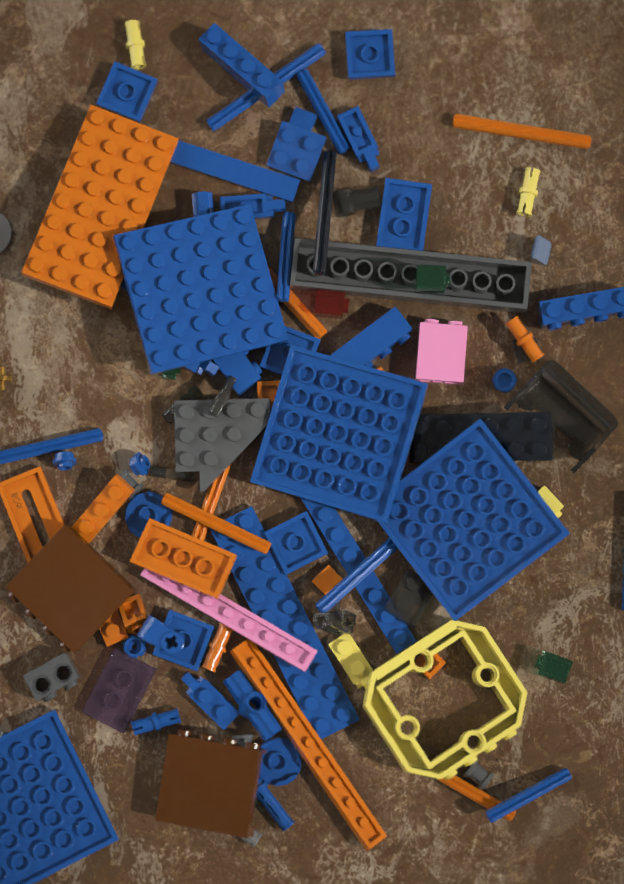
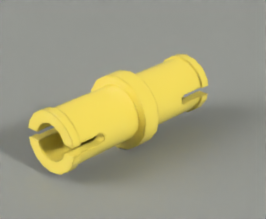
(135, 44)
(528, 192)

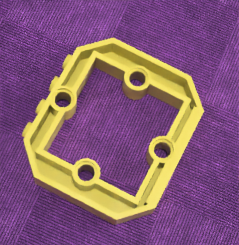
(502, 681)

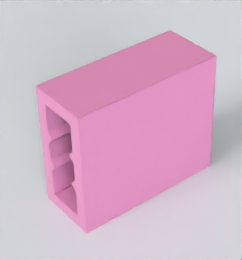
(441, 352)

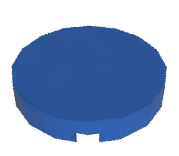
(142, 508)
(280, 763)

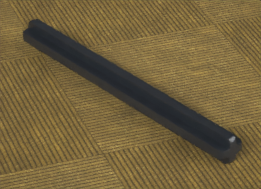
(324, 213)

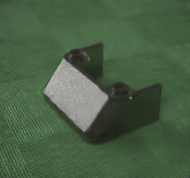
(572, 408)

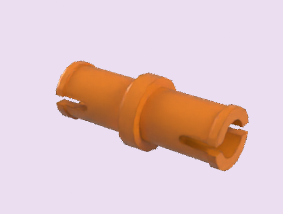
(524, 339)
(217, 648)

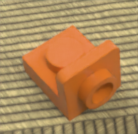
(133, 614)

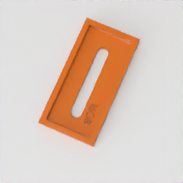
(11, 494)

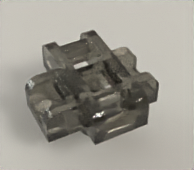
(335, 620)

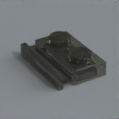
(409, 598)

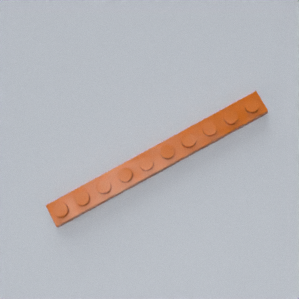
(309, 744)

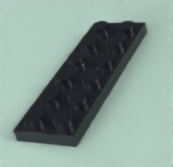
(522, 434)

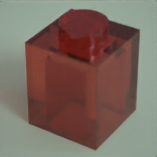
(330, 304)

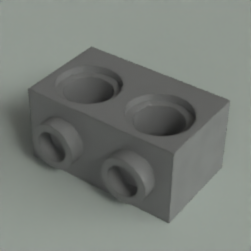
(50, 672)

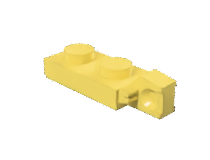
(351, 659)

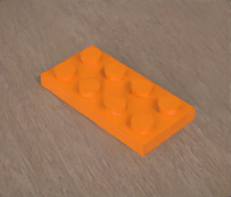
(183, 559)

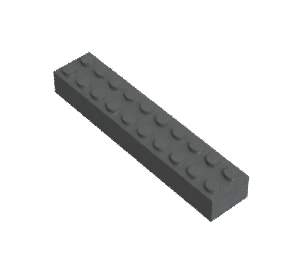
(392, 276)

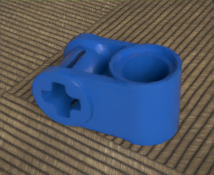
(158, 633)

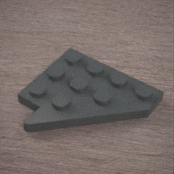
(211, 442)

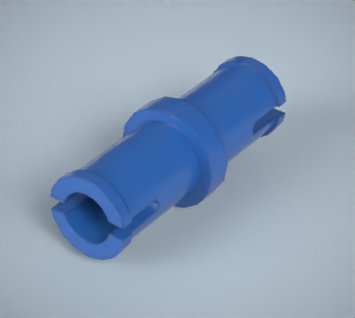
(156, 721)

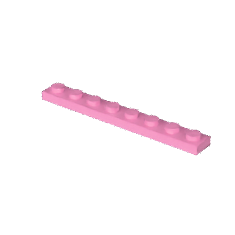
(241, 621)

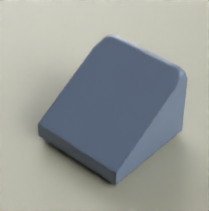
(540, 251)

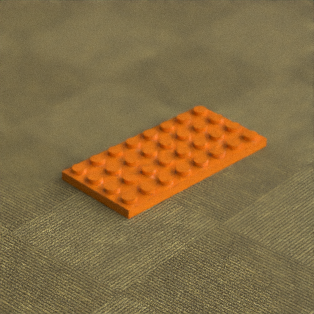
(100, 194)

